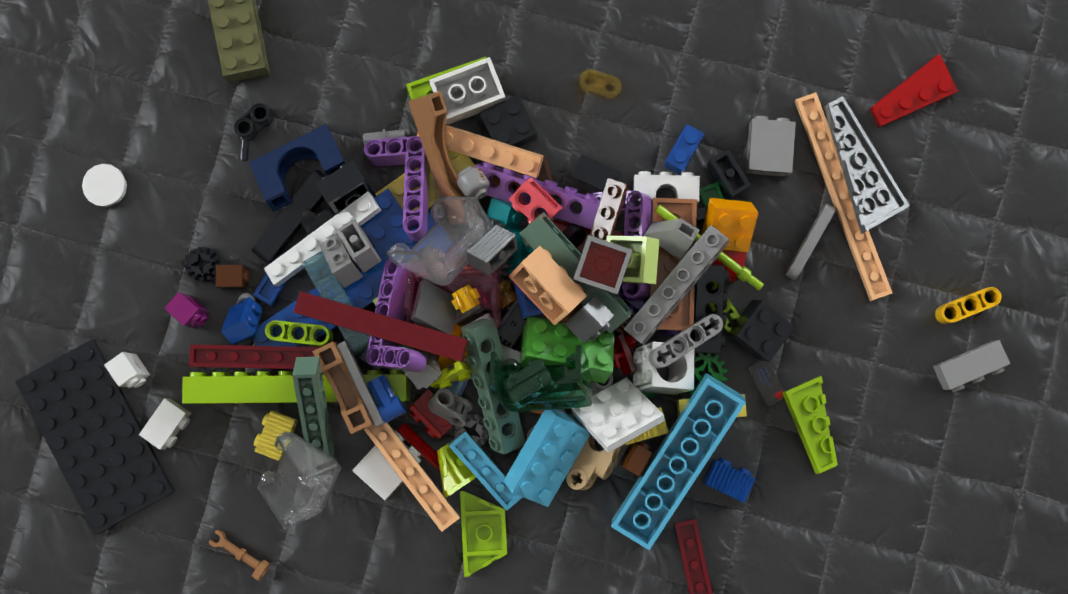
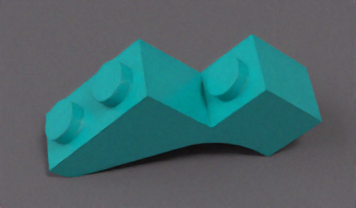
(511, 218)

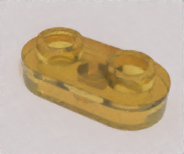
(601, 81)

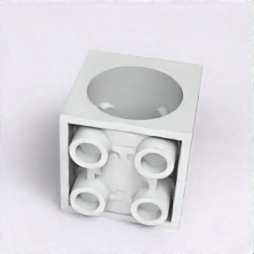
(680, 371)

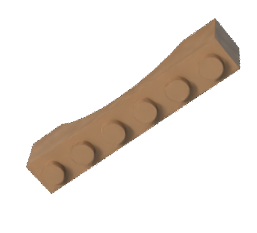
(430, 118)

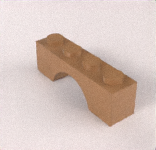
(348, 397)

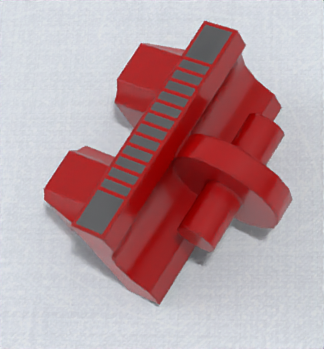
(622, 354)

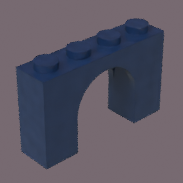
(272, 167)

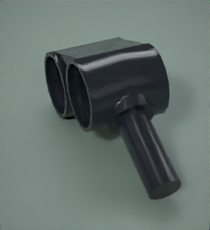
(250, 118)

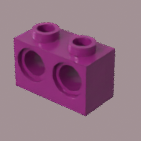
(187, 310)

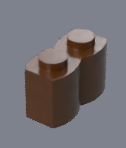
(637, 458)

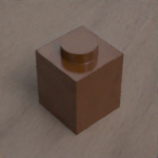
(232, 276)

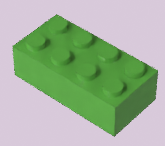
(557, 342)

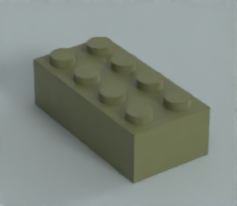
(239, 39)

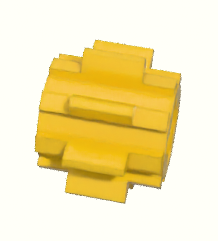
(465, 298)

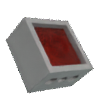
(602, 264)

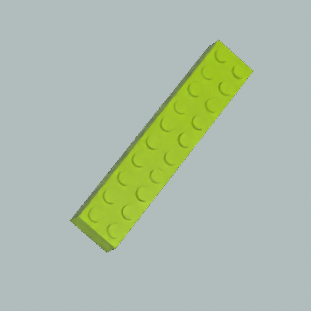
(267, 388)

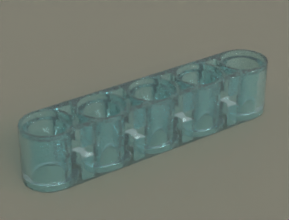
(331, 289)

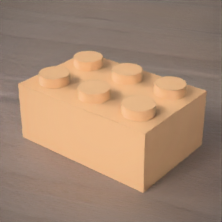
(547, 285)

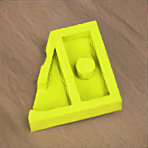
(461, 371)
(452, 471)

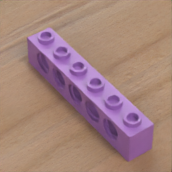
(568, 195)

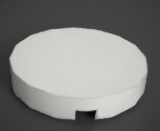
(104, 185)

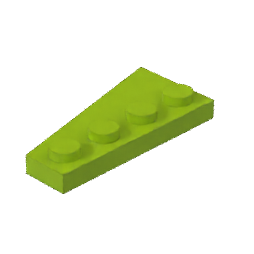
(809, 414)

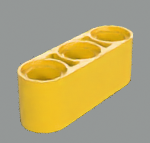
(977, 302)

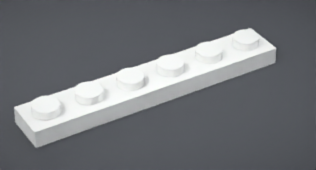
(291, 261)

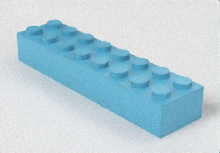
(678, 461)

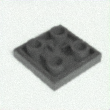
(434, 308)

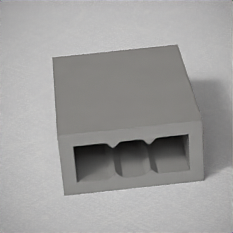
(770, 146)

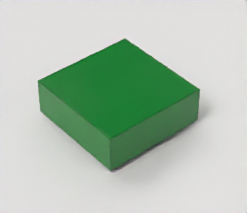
(710, 191)

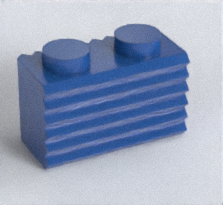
(684, 149)
(242, 321)
(729, 480)

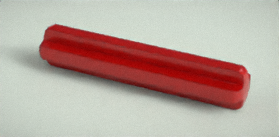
(419, 444)

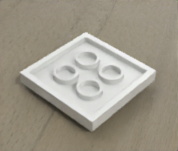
(618, 415)

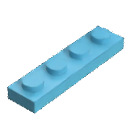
(484, 469)

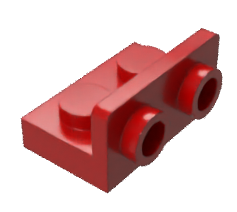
(435, 424)

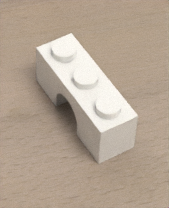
(684, 185)

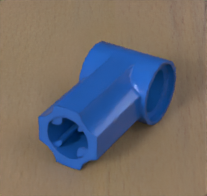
(388, 403)

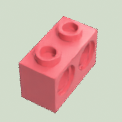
(539, 199)

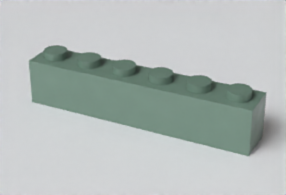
(546, 234)

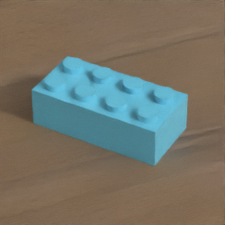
(547, 457)

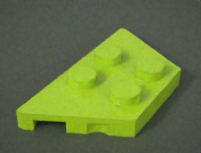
(482, 532)

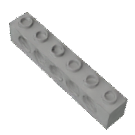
(677, 285)

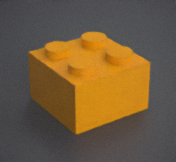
(732, 219)

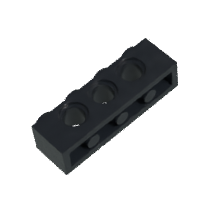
(717, 273)

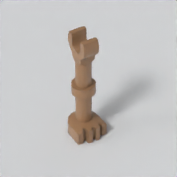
(241, 554)

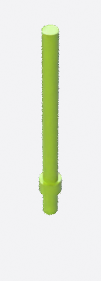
(742, 272)

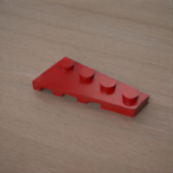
(920, 90)

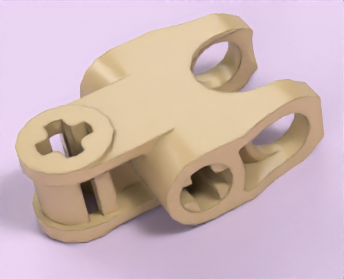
(591, 464)

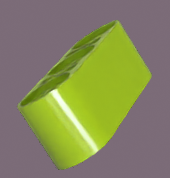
(289, 329)

